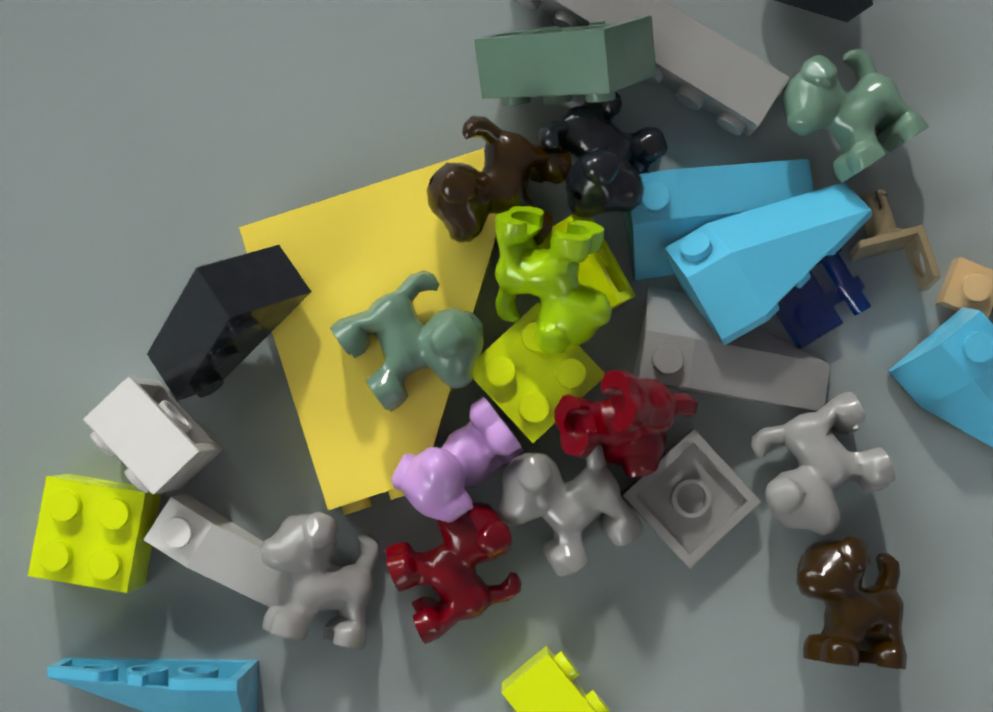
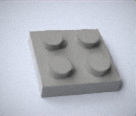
(691, 498)

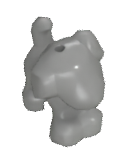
(536, 490)
(805, 495)
(305, 551)

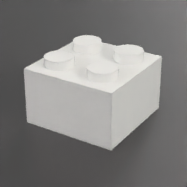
(151, 435)

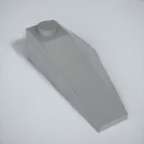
(757, 367)

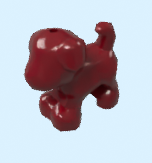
(626, 424)
(452, 572)

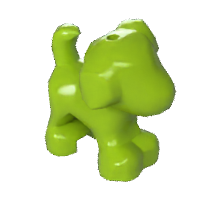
(567, 309)

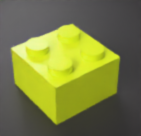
(531, 382)
(93, 533)

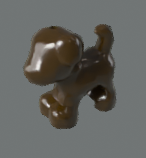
(467, 196)
(858, 621)

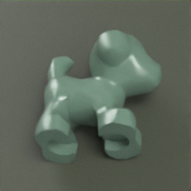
(817, 101)
(445, 344)

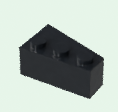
(224, 318)

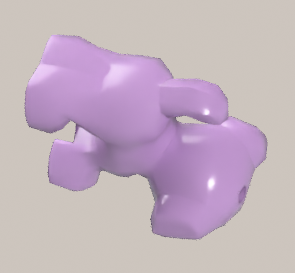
(470, 455)

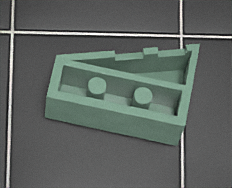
(566, 61)

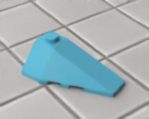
(688, 198)
(751, 260)
(954, 373)
(165, 683)

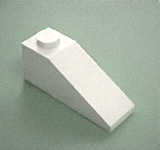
(217, 550)

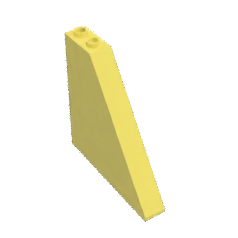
(349, 257)

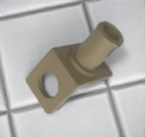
(886, 238)

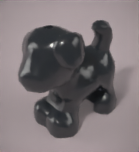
(608, 158)

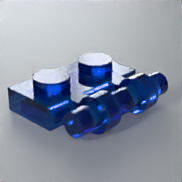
(811, 312)

